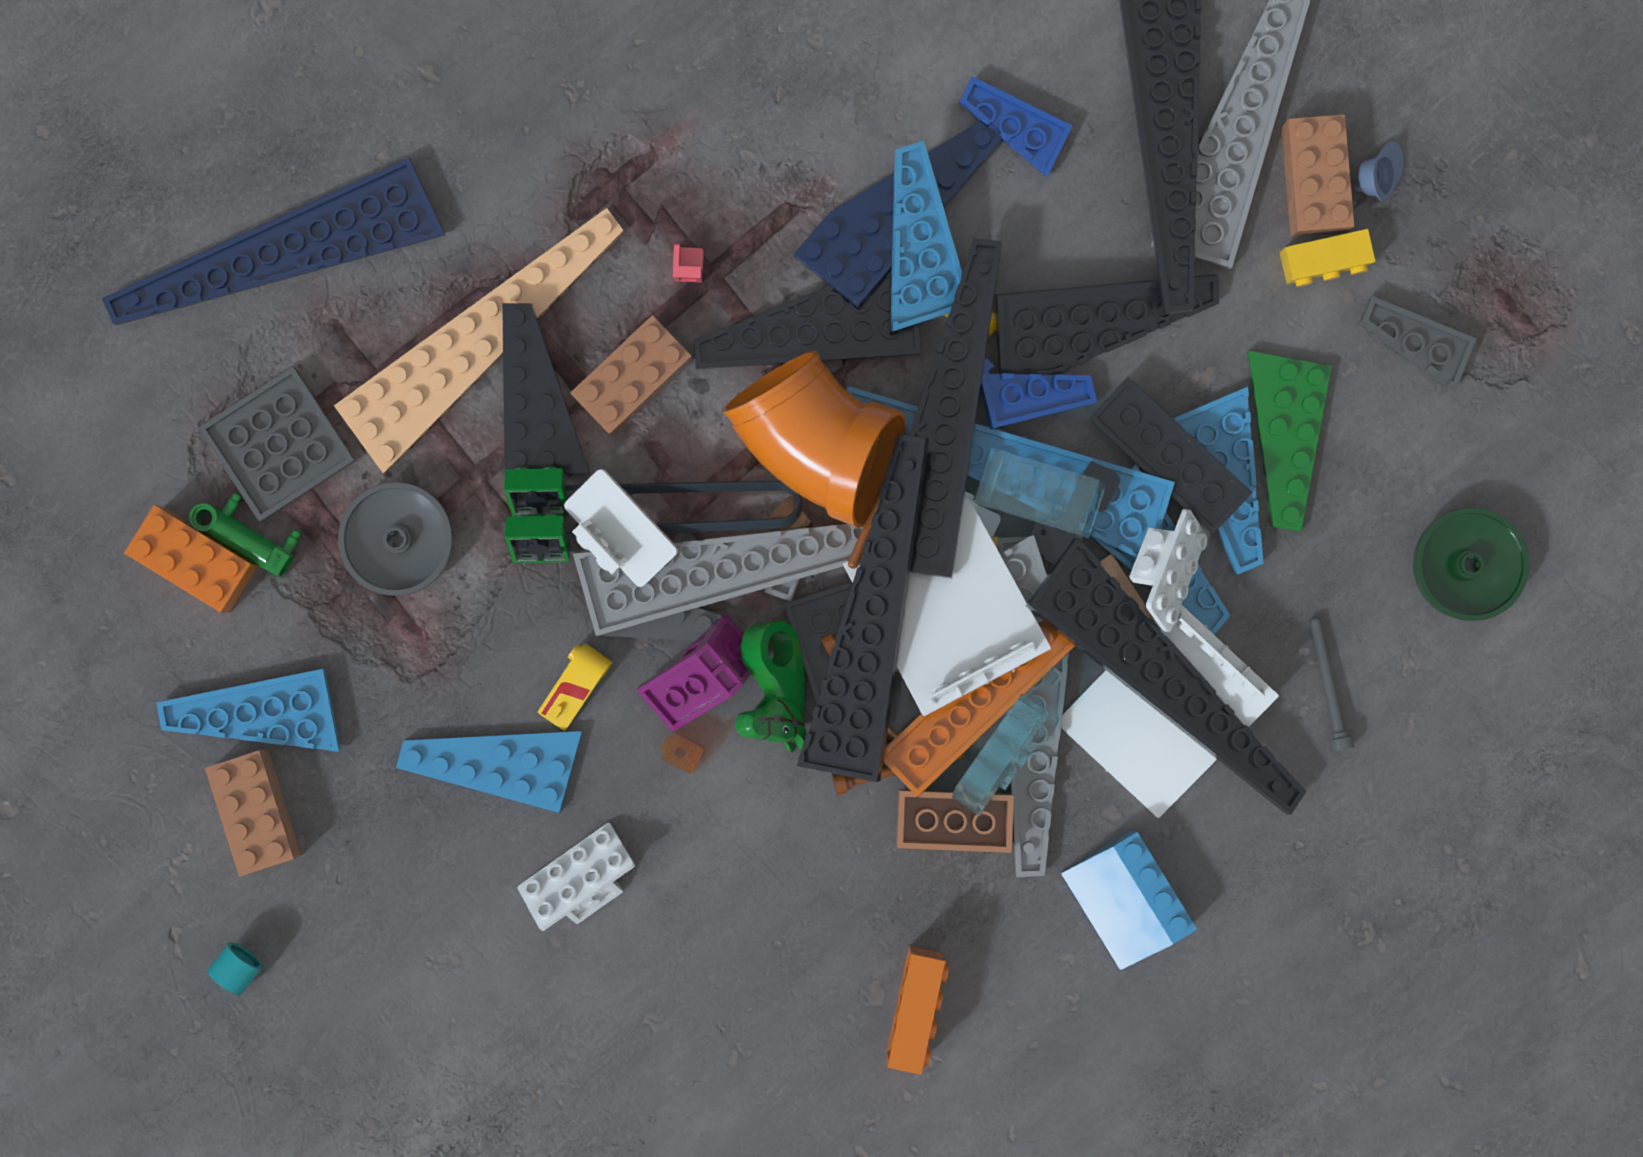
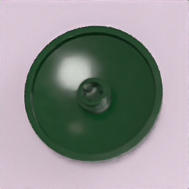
(1471, 564)

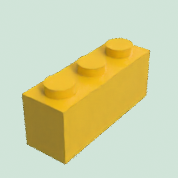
(1327, 258)

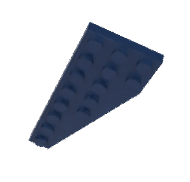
(856, 239)

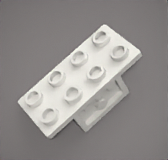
(578, 879)

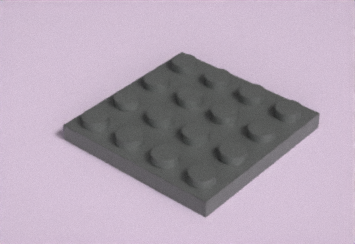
(277, 444)

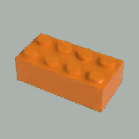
(191, 559)
(915, 1010)

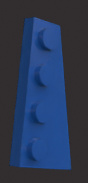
(1022, 126)
(1025, 397)

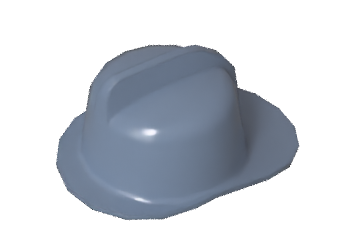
(1381, 173)

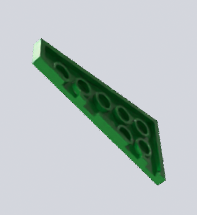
(1288, 419)

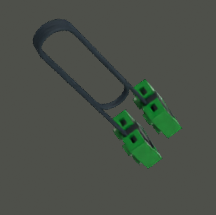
(539, 496)

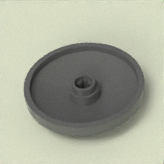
(395, 539)

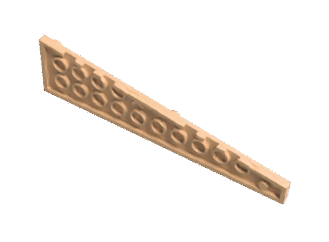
(427, 380)

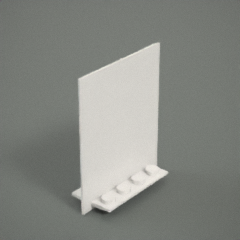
(965, 626)
(1143, 746)

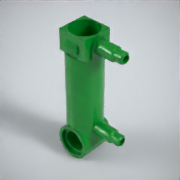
(244, 539)

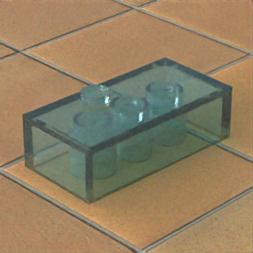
(1040, 493)
(1000, 755)

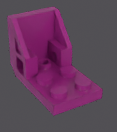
(701, 678)

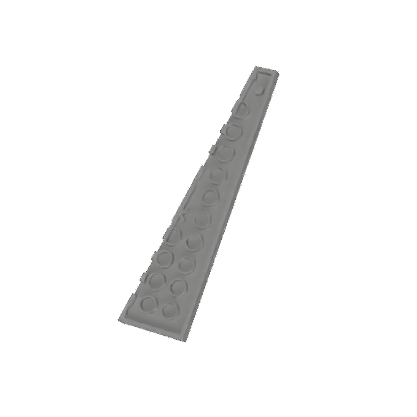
(1241, 130)
(711, 573)
(1035, 780)

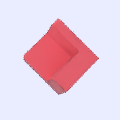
(687, 264)

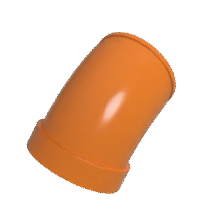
(817, 436)

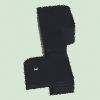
(1056, 541)

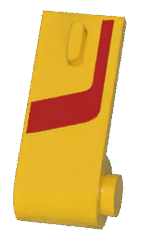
(574, 685)

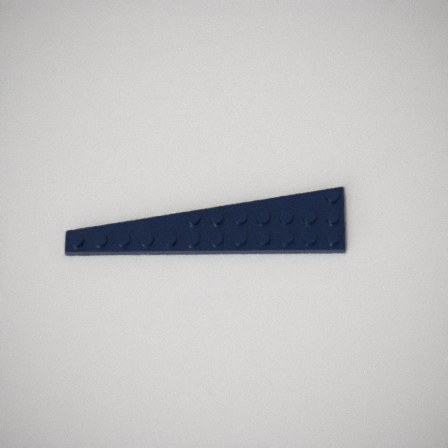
(344, 226)

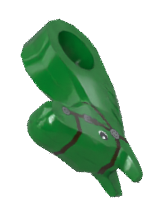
(783, 682)

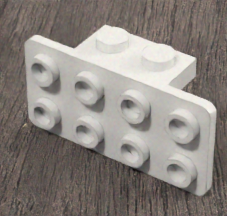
(618, 530)
(1167, 563)

